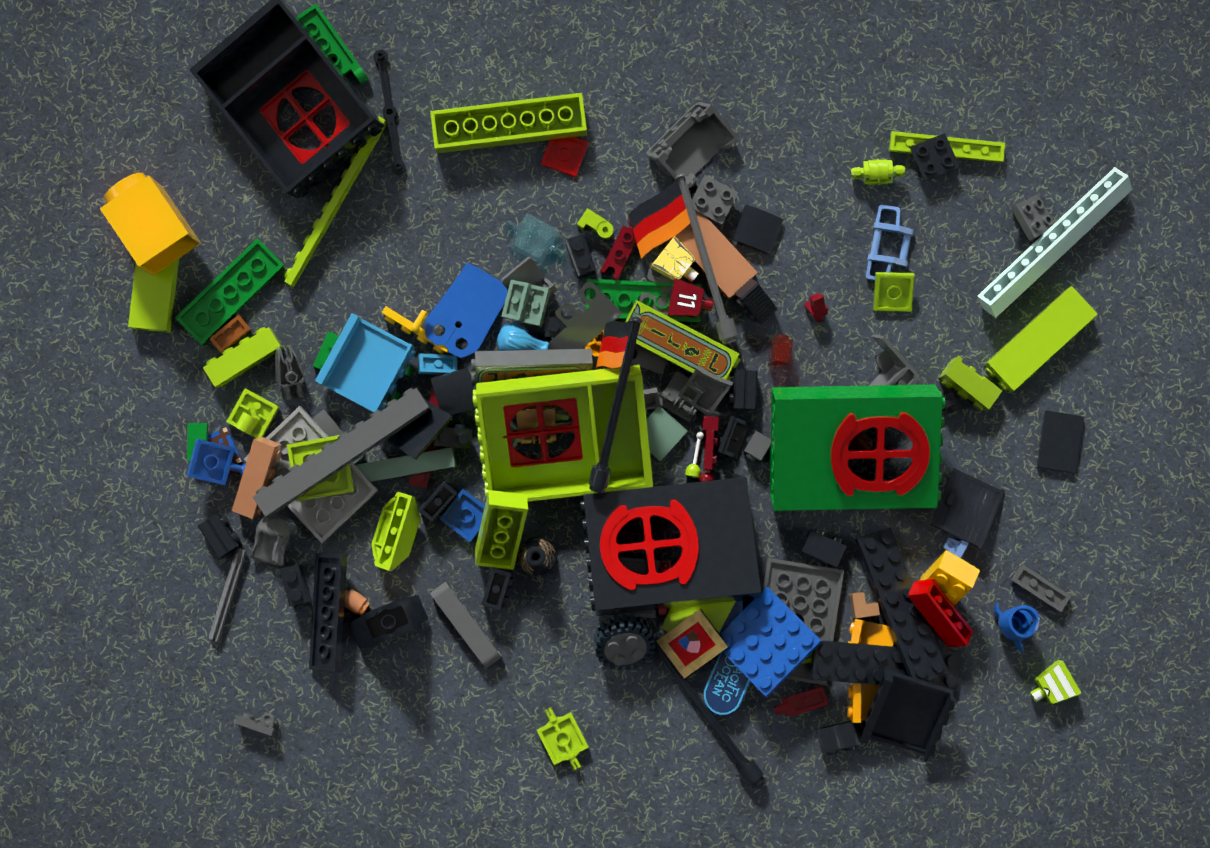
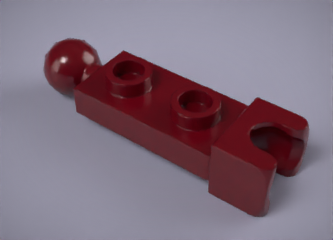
(620, 251)
(709, 425)

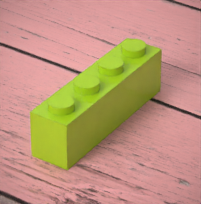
(243, 357)

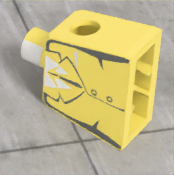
(675, 262)

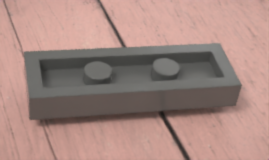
(1040, 588)

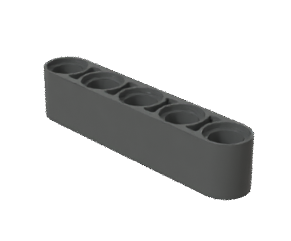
(466, 625)

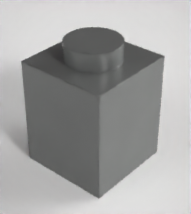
(757, 447)

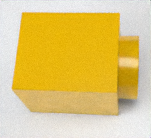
(148, 222)

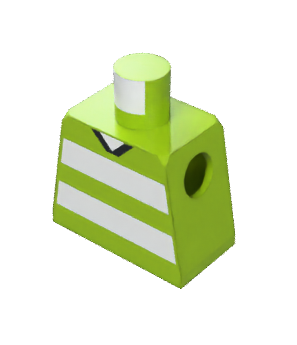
(1055, 684)

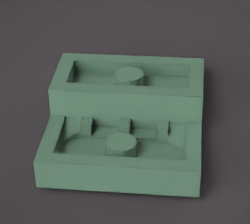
(526, 303)
(663, 432)

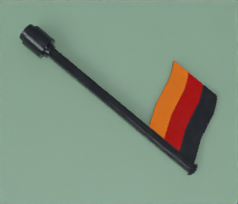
(615, 352)

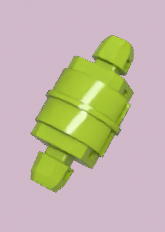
(878, 172)

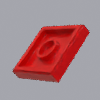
(565, 155)

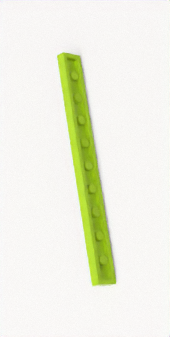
(330, 210)

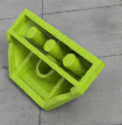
(395, 531)

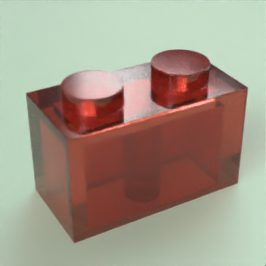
(780, 350)

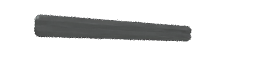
(227, 595)

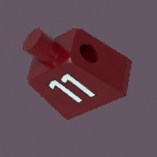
(687, 300)

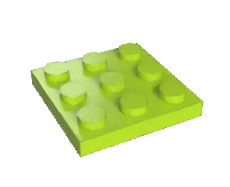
(337, 484)

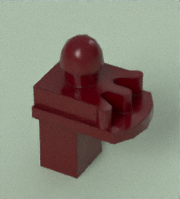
(816, 307)

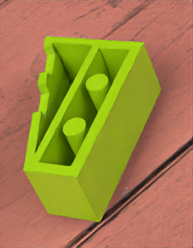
(970, 384)

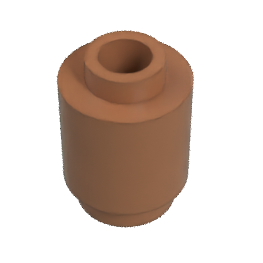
(355, 602)

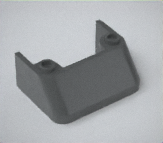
(893, 366)

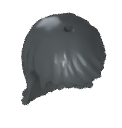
(271, 540)

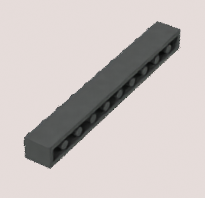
(341, 453)

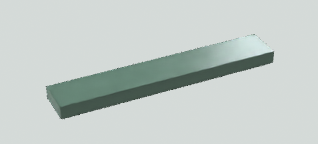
(407, 465)

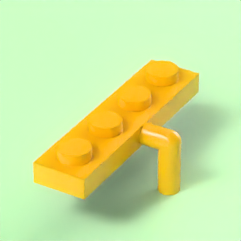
(408, 327)

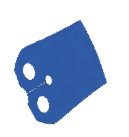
(475, 302)

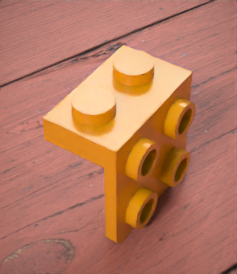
(870, 633)
(860, 700)

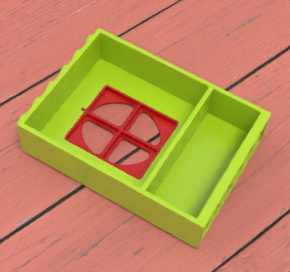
(589, 401)

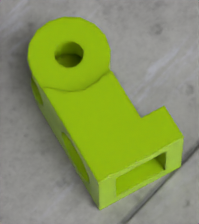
(596, 223)

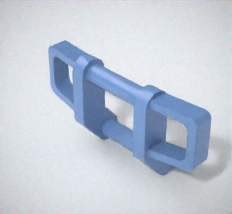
(879, 227)

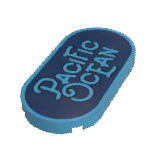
(725, 687)

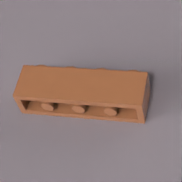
(257, 473)

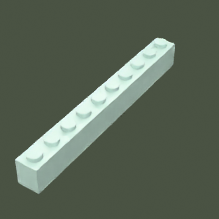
(1055, 242)

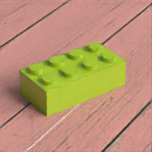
(501, 529)

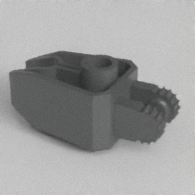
(289, 372)

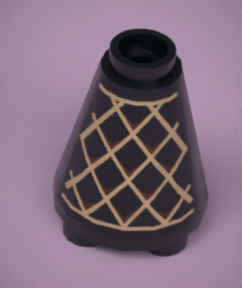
(546, 559)

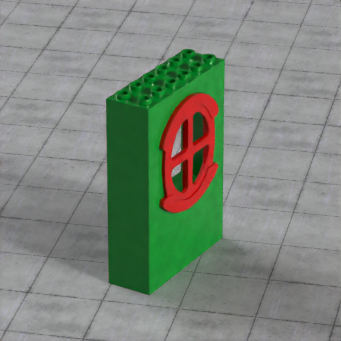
(813, 437)

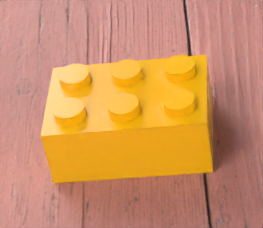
(952, 576)

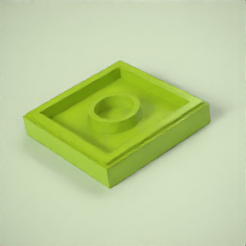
(893, 291)

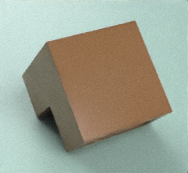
(861, 608)

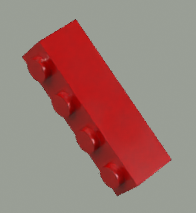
(940, 613)

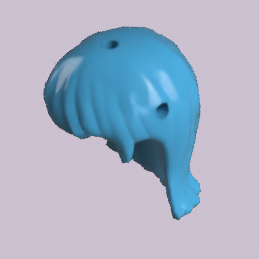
(515, 337)

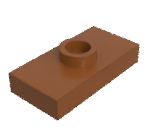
(230, 334)

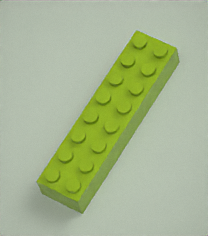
(508, 123)

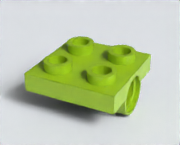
(252, 414)

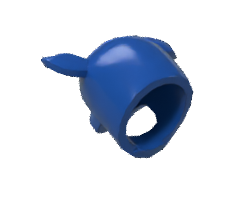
(1016, 623)

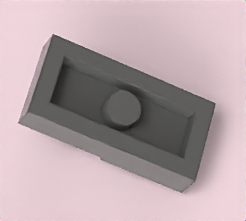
(265, 725)

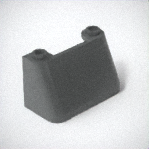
(692, 142)

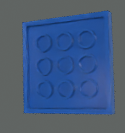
(768, 641)

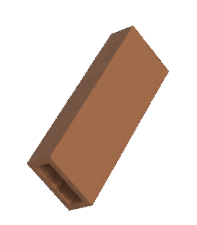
(728, 264)

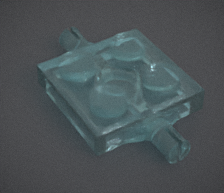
(534, 238)

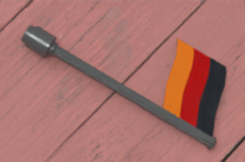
(666, 217)

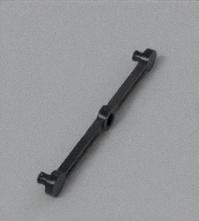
(398, 166)

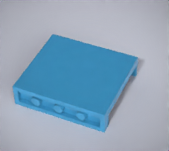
(365, 364)

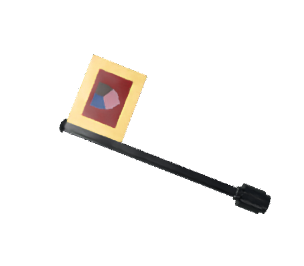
(686, 650)

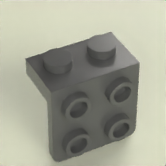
(530, 273)

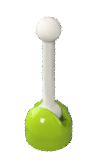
(693, 470)

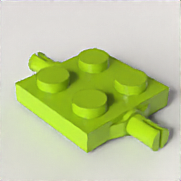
(562, 738)

